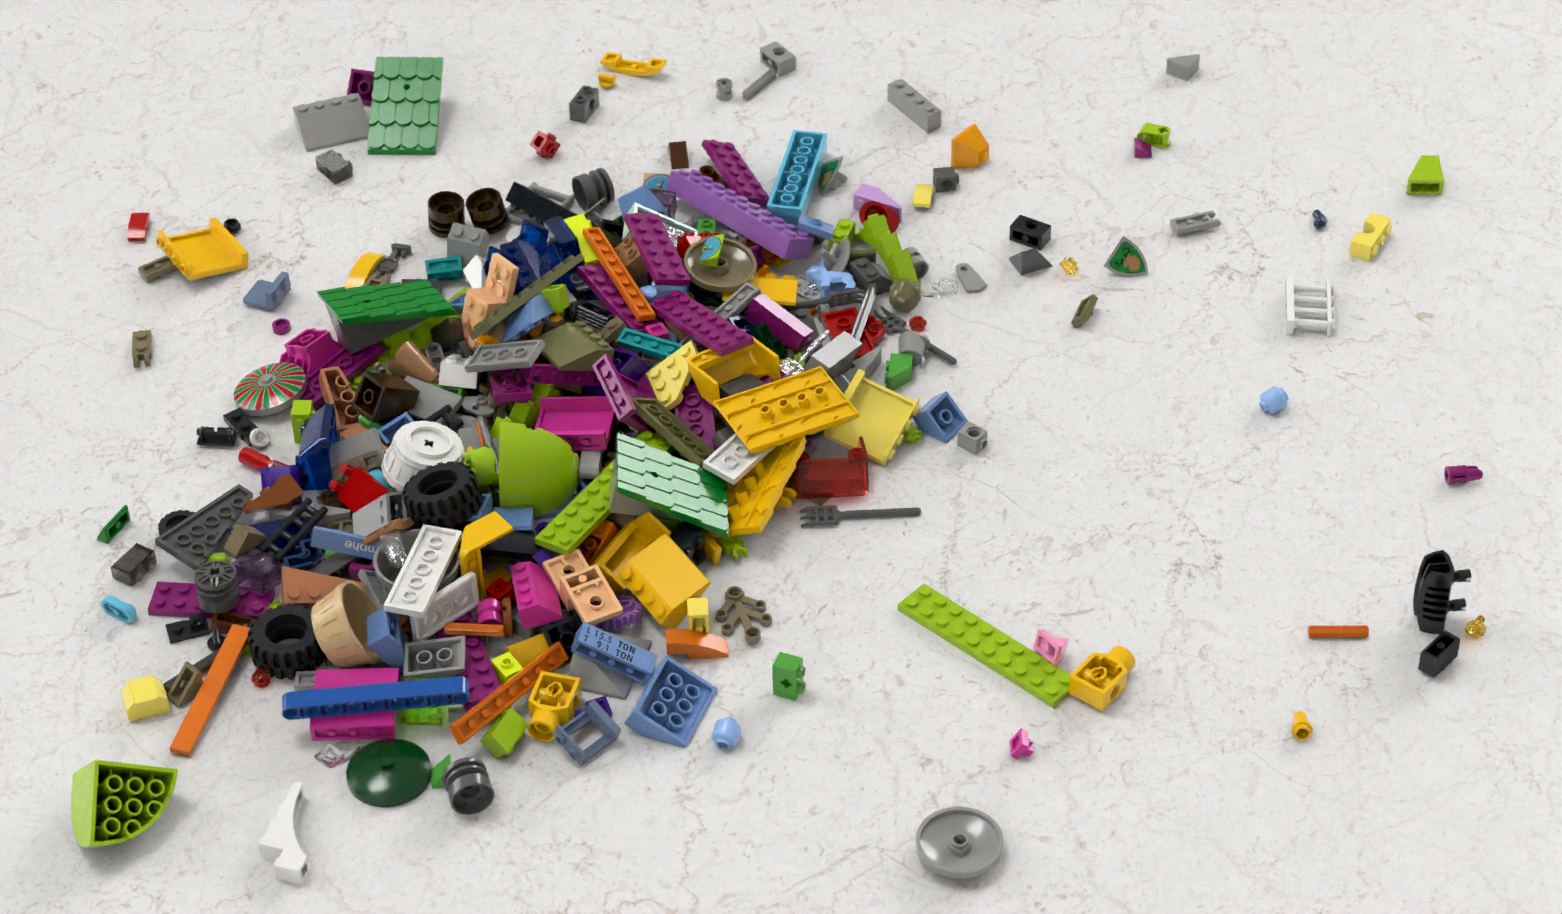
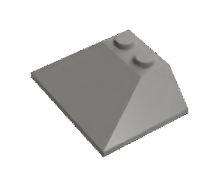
(603, 680)

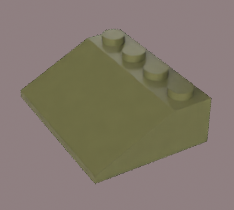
(574, 347)

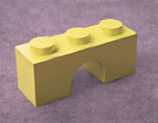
(1375, 230)

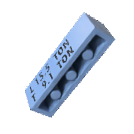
(614, 653)

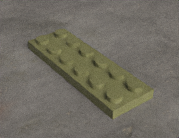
(673, 430)

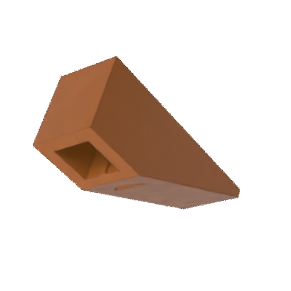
(278, 496)

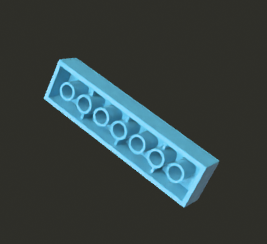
(798, 175)

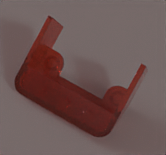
(832, 476)

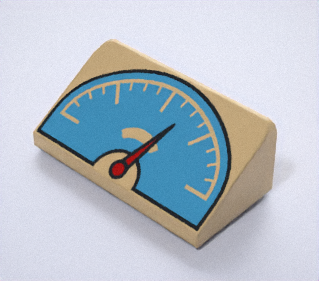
(656, 180)

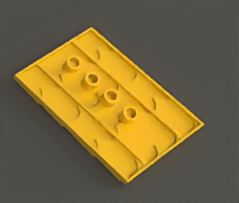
(786, 409)
(756, 493)

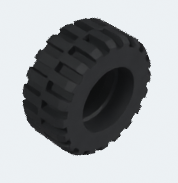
(442, 495)
(283, 624)

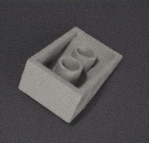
(435, 657)

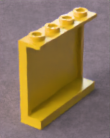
(204, 251)

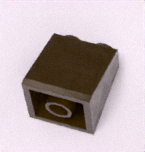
(384, 396)

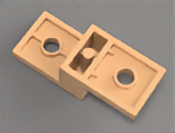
(485, 300)
(582, 588)

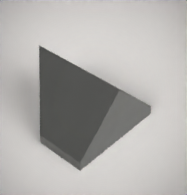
(1029, 261)

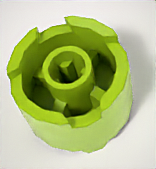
(483, 464)

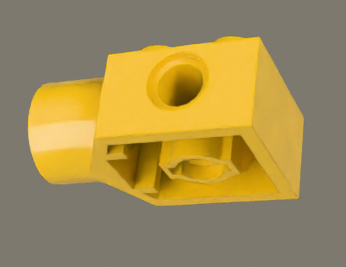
(1102, 677)
(552, 704)

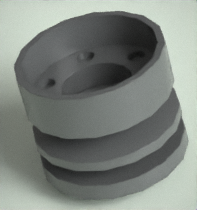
(592, 188)
(217, 587)
(468, 786)

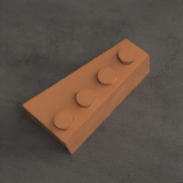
(338, 391)
(307, 587)

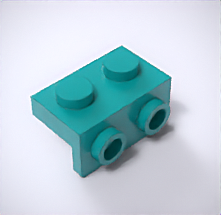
(444, 268)

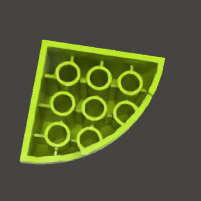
(535, 469)
(117, 800)

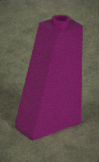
(781, 323)

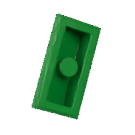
(115, 525)

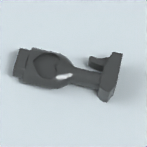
(390, 263)

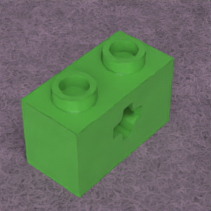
(788, 676)

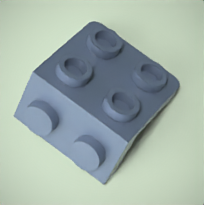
(268, 294)

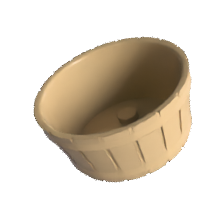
(341, 626)

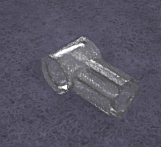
(392, 545)

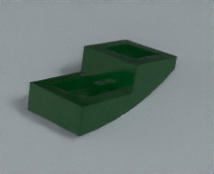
(764, 335)

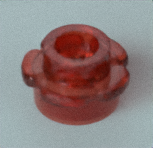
(917, 323)
(264, 680)

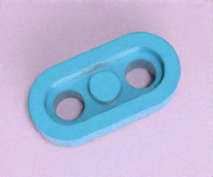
(119, 609)

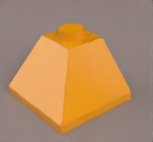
(969, 148)

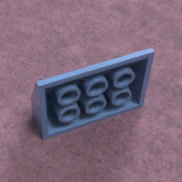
(671, 704)

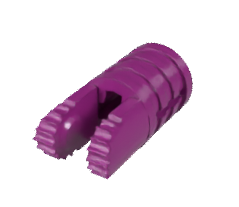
(1461, 474)

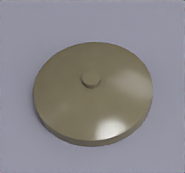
(733, 269)

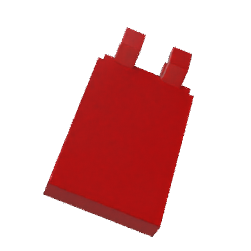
(358, 489)

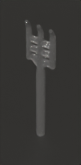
(794, 367)

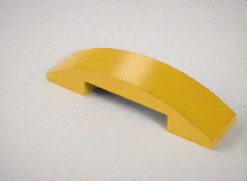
(633, 68)
(363, 269)

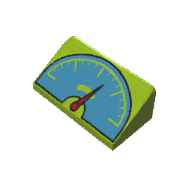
(712, 250)

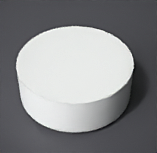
(259, 437)

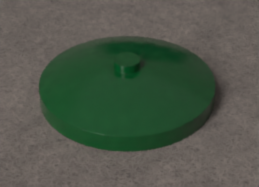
(388, 772)

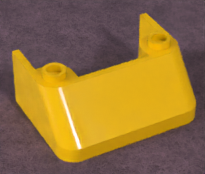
(712, 370)
(475, 537)
(625, 545)

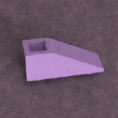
(870, 193)

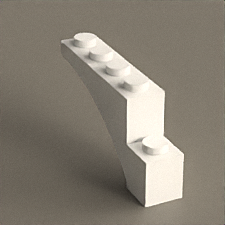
(280, 839)

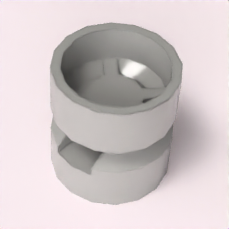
(919, 263)

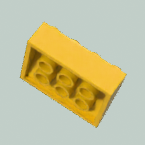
(779, 289)
(664, 580)

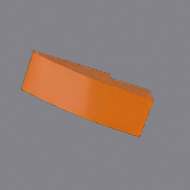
(695, 644)

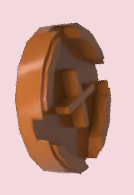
(507, 617)

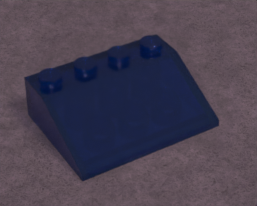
(533, 262)

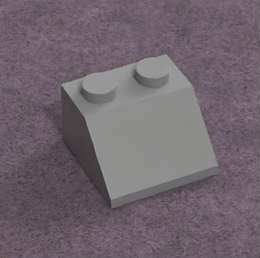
(467, 242)

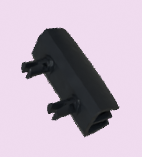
(510, 549)
(1434, 590)

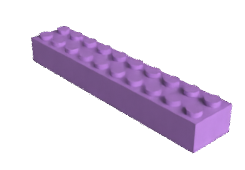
(740, 214)

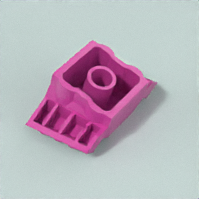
(310, 349)

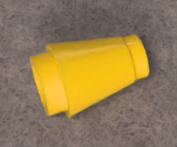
(1301, 726)

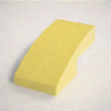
(922, 195)

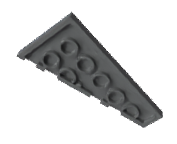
(203, 531)

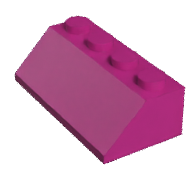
(534, 595)

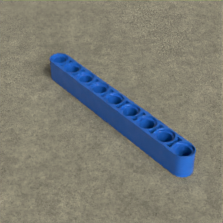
(375, 698)

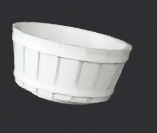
(416, 448)

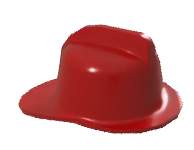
(874, 207)

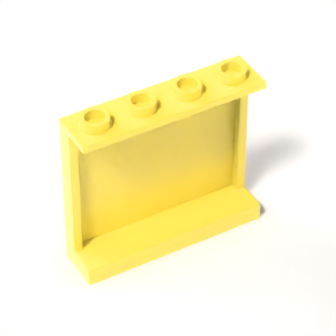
(881, 419)

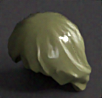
(904, 295)

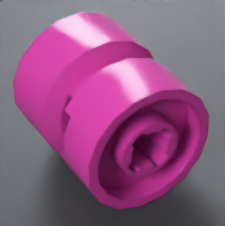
(490, 612)

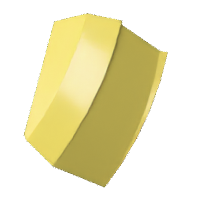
(144, 697)

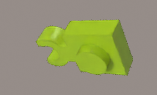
(734, 546)

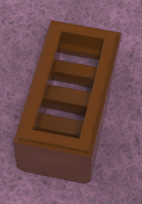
(224, 621)

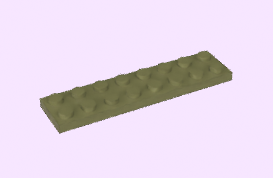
(525, 295)

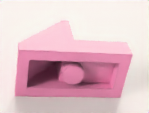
(1050, 647)

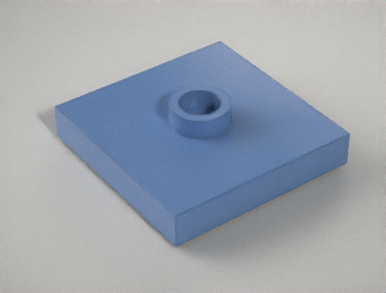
(815, 227)

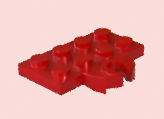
(844, 319)

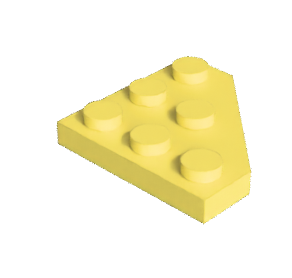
(672, 376)

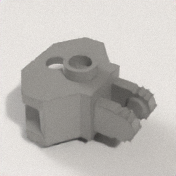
(477, 405)

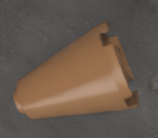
(413, 363)

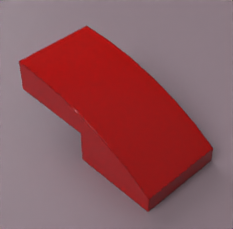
(138, 226)

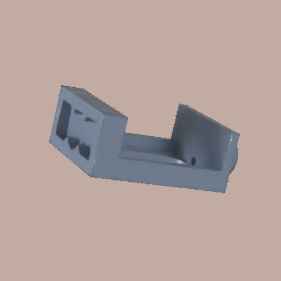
(600, 719)

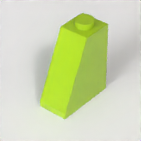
(1426, 177)

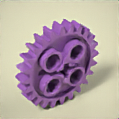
(631, 613)

